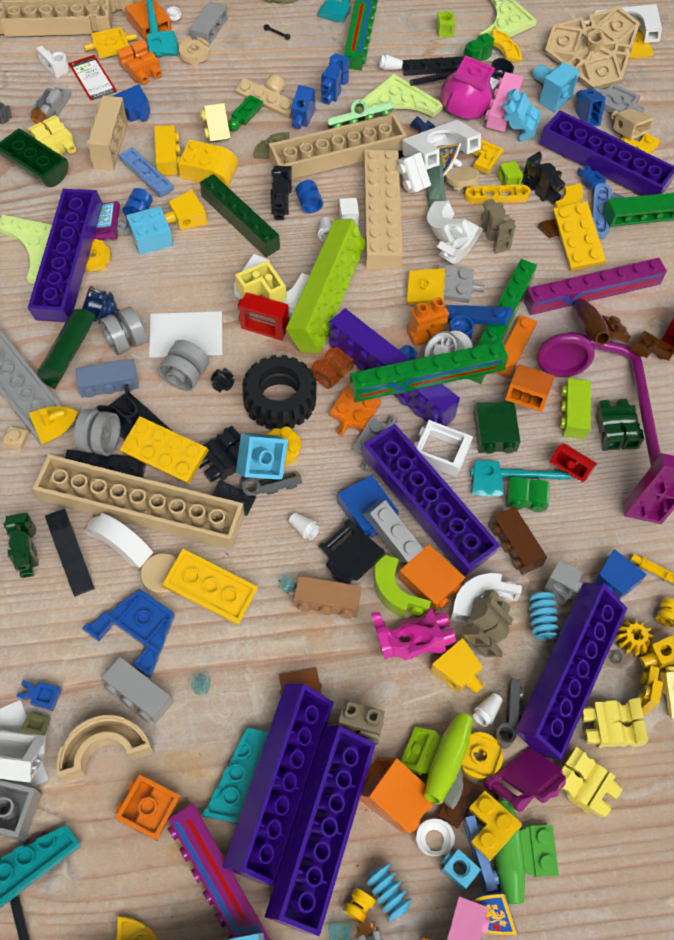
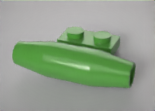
(526, 852)

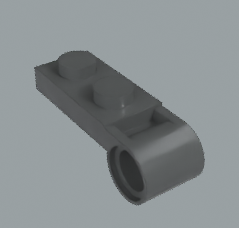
(270, 486)
(513, 714)

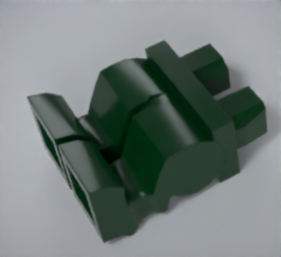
(619, 425)
(22, 550)

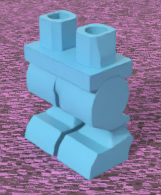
(521, 114)

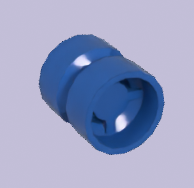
(309, 196)
(137, 201)
(463, 324)

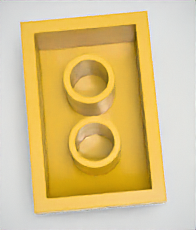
(205, 159)

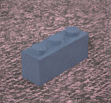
(106, 378)

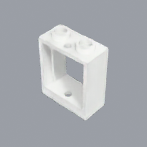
(449, 435)
(21, 744)

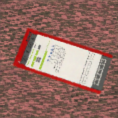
(92, 77)

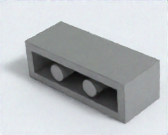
(209, 22)
(392, 531)
(137, 691)

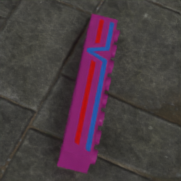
(594, 286)
(220, 883)

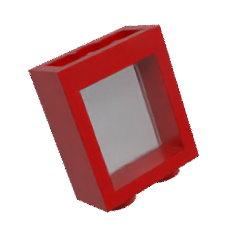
(263, 316)

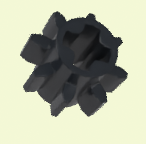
(222, 380)

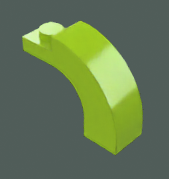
(391, 595)

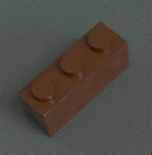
(518, 541)

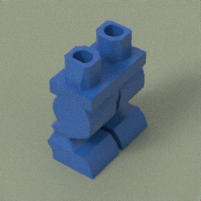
(334, 76)

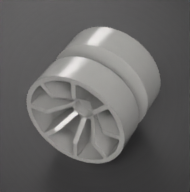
(126, 329)
(183, 365)

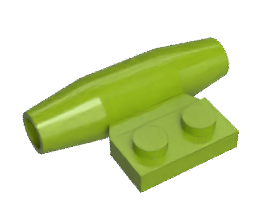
(439, 755)

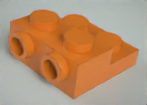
(147, 807)

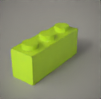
(576, 408)

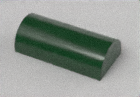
(34, 158)
(65, 347)

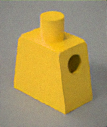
(186, 211)
(660, 654)
(459, 668)

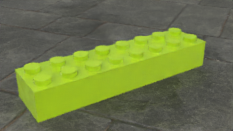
(326, 286)

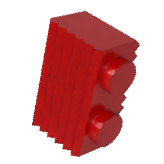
(573, 462)

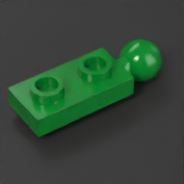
(245, 112)

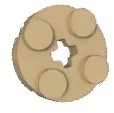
(194, 50)

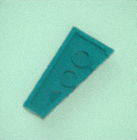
(236, 780)
(33, 861)

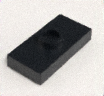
(232, 493)

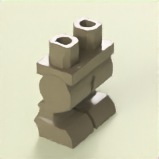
(497, 225)
(488, 624)
(362, 718)

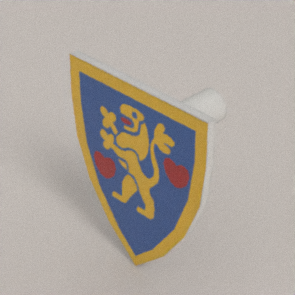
(448, 157)

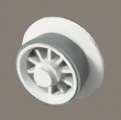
(447, 342)

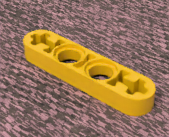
(497, 191)

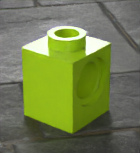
(445, 24)
(510, 174)

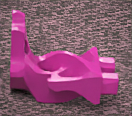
(423, 635)

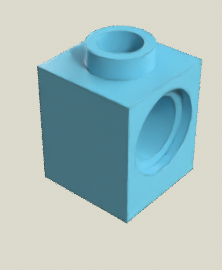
(470, 867)

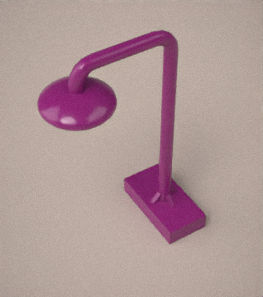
(572, 354)

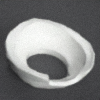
(441, 826)

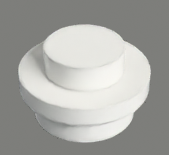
(174, 13)

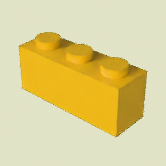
(167, 149)

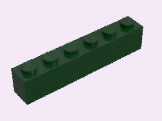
(240, 215)

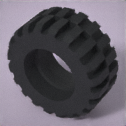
(279, 372)

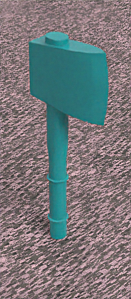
(335, 10)
(163, 42)
(488, 477)

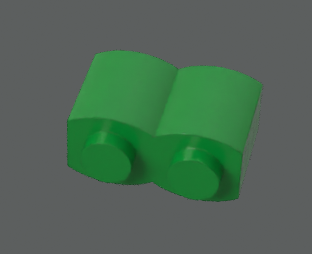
(481, 48)
(528, 494)

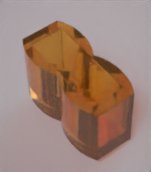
(332, 367)

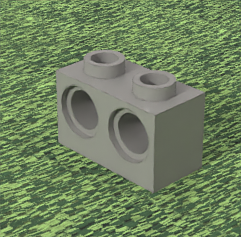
(564, 583)

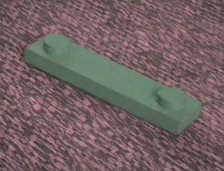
(436, 191)

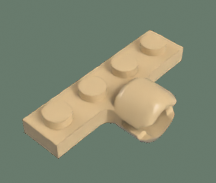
(269, 93)

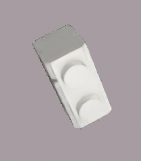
(413, 172)

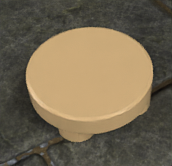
(463, 177)
(155, 572)

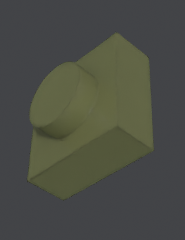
(35, 724)

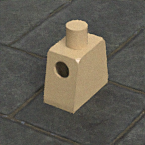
(631, 123)

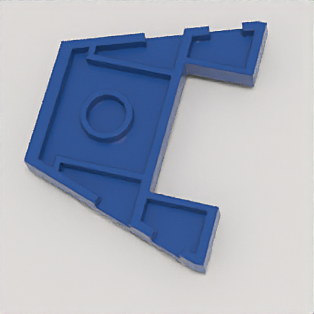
(142, 620)

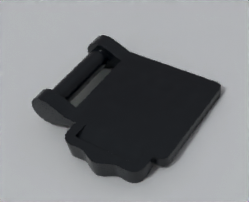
(353, 556)

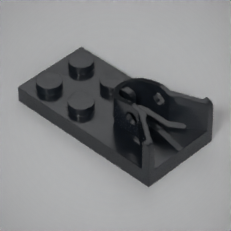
(128, 410)

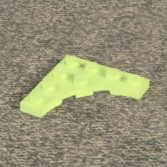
(510, 18)
(402, 96)
(31, 235)

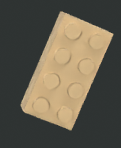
(107, 133)

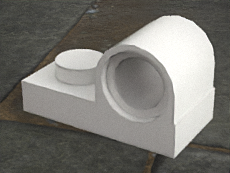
(54, 62)

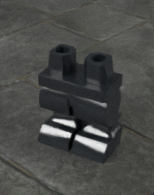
(543, 179)
(280, 191)
(220, 456)

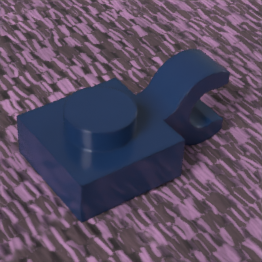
(418, 124)

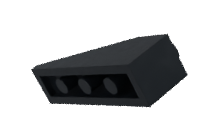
(69, 552)

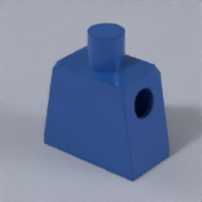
(135, 103)
(590, 106)
(301, 113)
(620, 574)

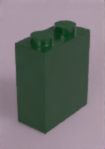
(496, 427)

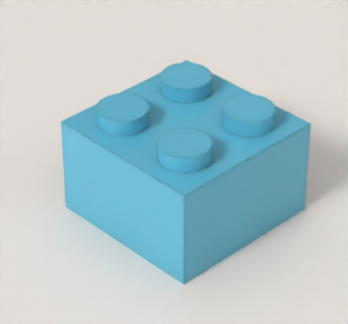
(558, 87)
(149, 230)
(261, 456)

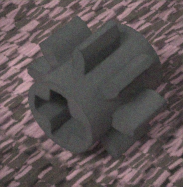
(5, 113)

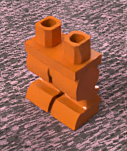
(139, 62)
(427, 321)

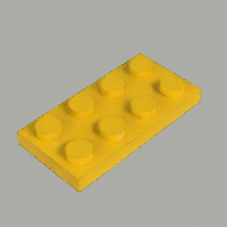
(579, 236)
(164, 450)
(210, 587)

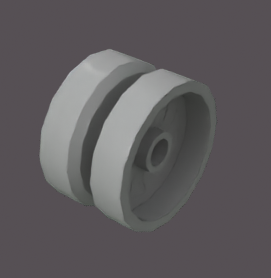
(97, 432)

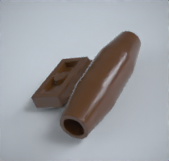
(599, 327)

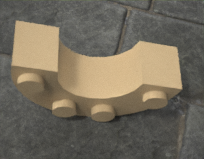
(93, 735)

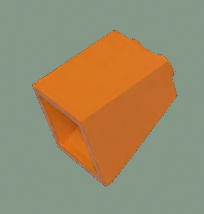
(395, 794)

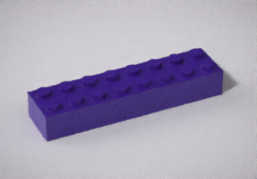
(607, 155)
(65, 255)
(373, 351)
(429, 500)
(571, 671)
(278, 784)
(320, 831)

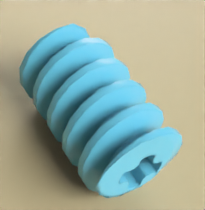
(541, 616)
(389, 892)

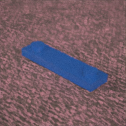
(481, 314)

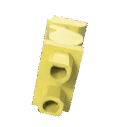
(60, 138)
(608, 724)
(591, 784)

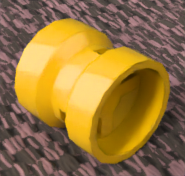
(666, 614)
(363, 901)

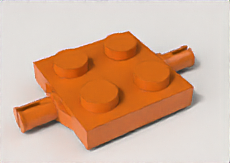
(353, 414)

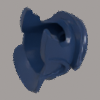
(100, 303)

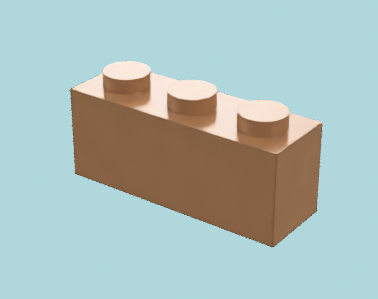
(327, 597)

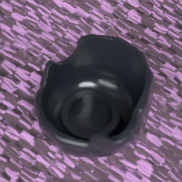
(501, 66)

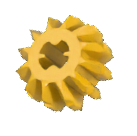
(626, 637)

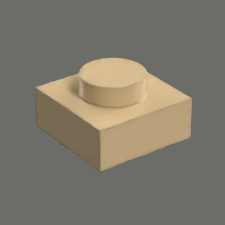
(15, 438)

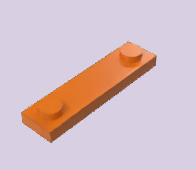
(517, 342)

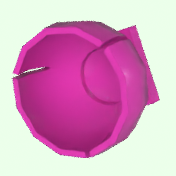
(468, 89)

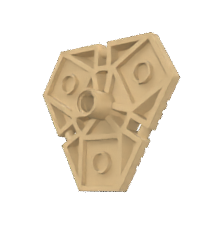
(597, 50)

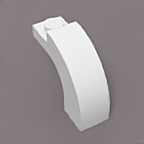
(443, 225)
(460, 246)
(120, 538)
(475, 589)

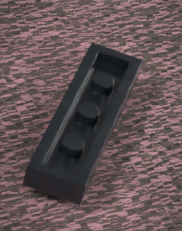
(430, 66)
(113, 462)

